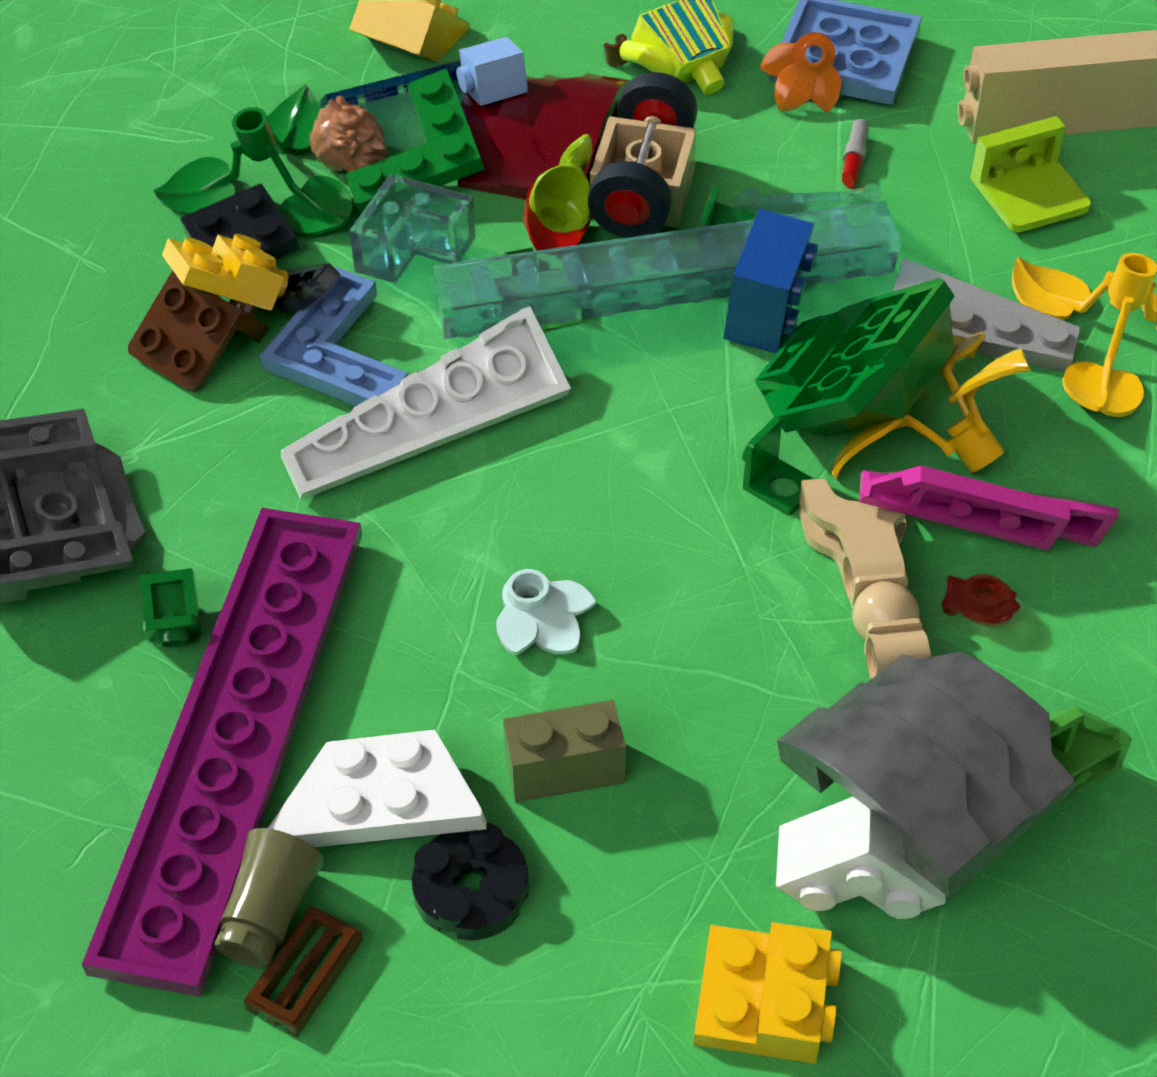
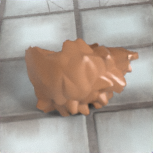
(347, 137)

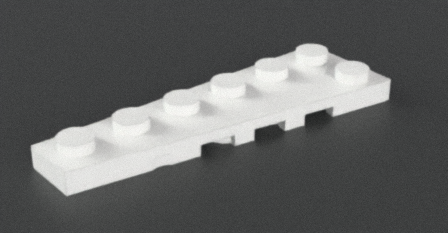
(463, 392)

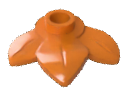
(800, 78)

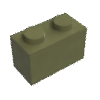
(564, 750)

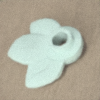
(544, 619)

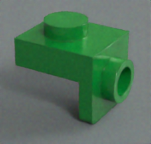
(169, 607)

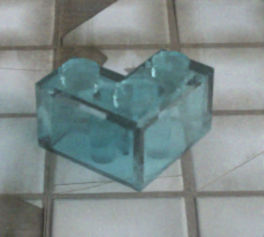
(410, 221)

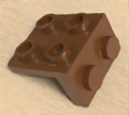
(190, 331)

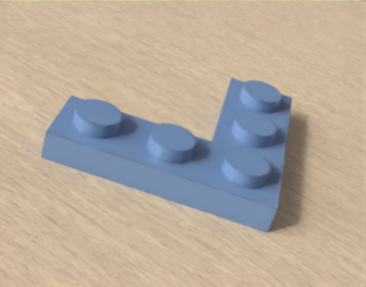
(308, 349)

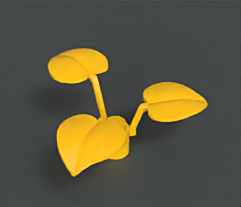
(1059, 293)
(970, 434)

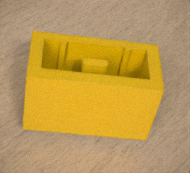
(413, 26)

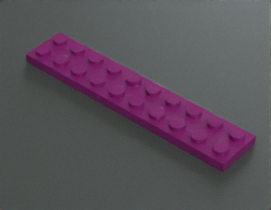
(224, 755)

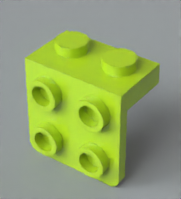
(1023, 178)

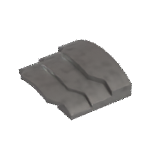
(61, 504)
(939, 756)

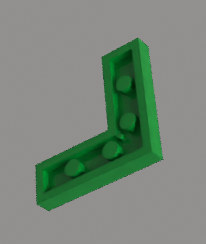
(445, 157)

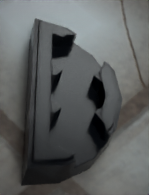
(305, 287)

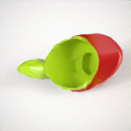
(557, 202)

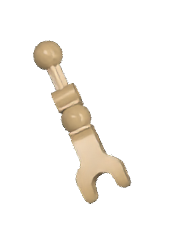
(872, 569)

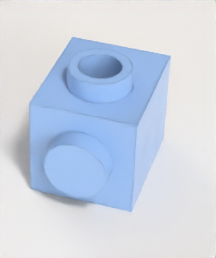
(492, 71)

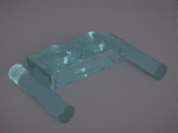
(805, 202)

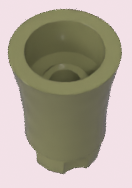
(266, 895)

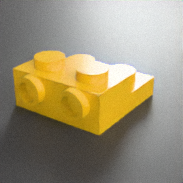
(232, 269)
(768, 991)

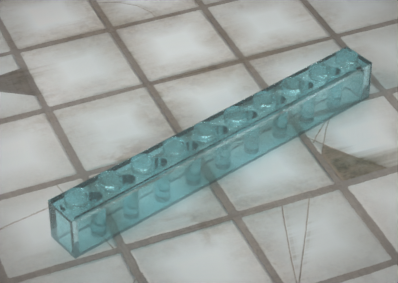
(648, 270)

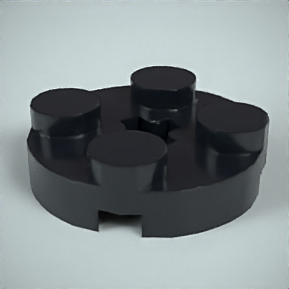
(456, 909)

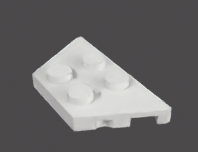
(380, 792)

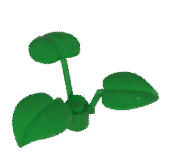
(312, 210)

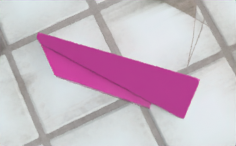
(988, 508)

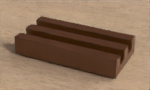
(277, 1012)

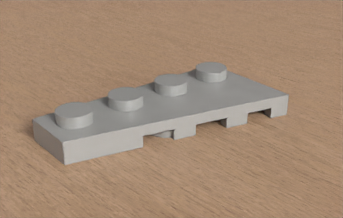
(1006, 323)

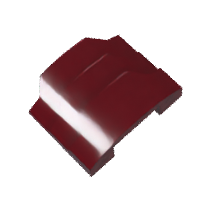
(532, 130)

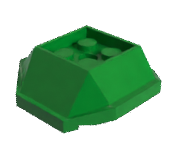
(861, 361)

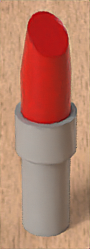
(855, 152)

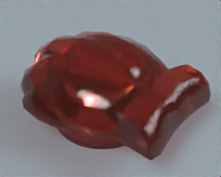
(980, 599)

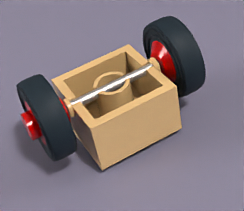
(645, 157)

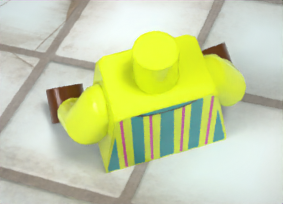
(680, 40)

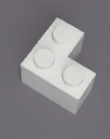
(847, 855)

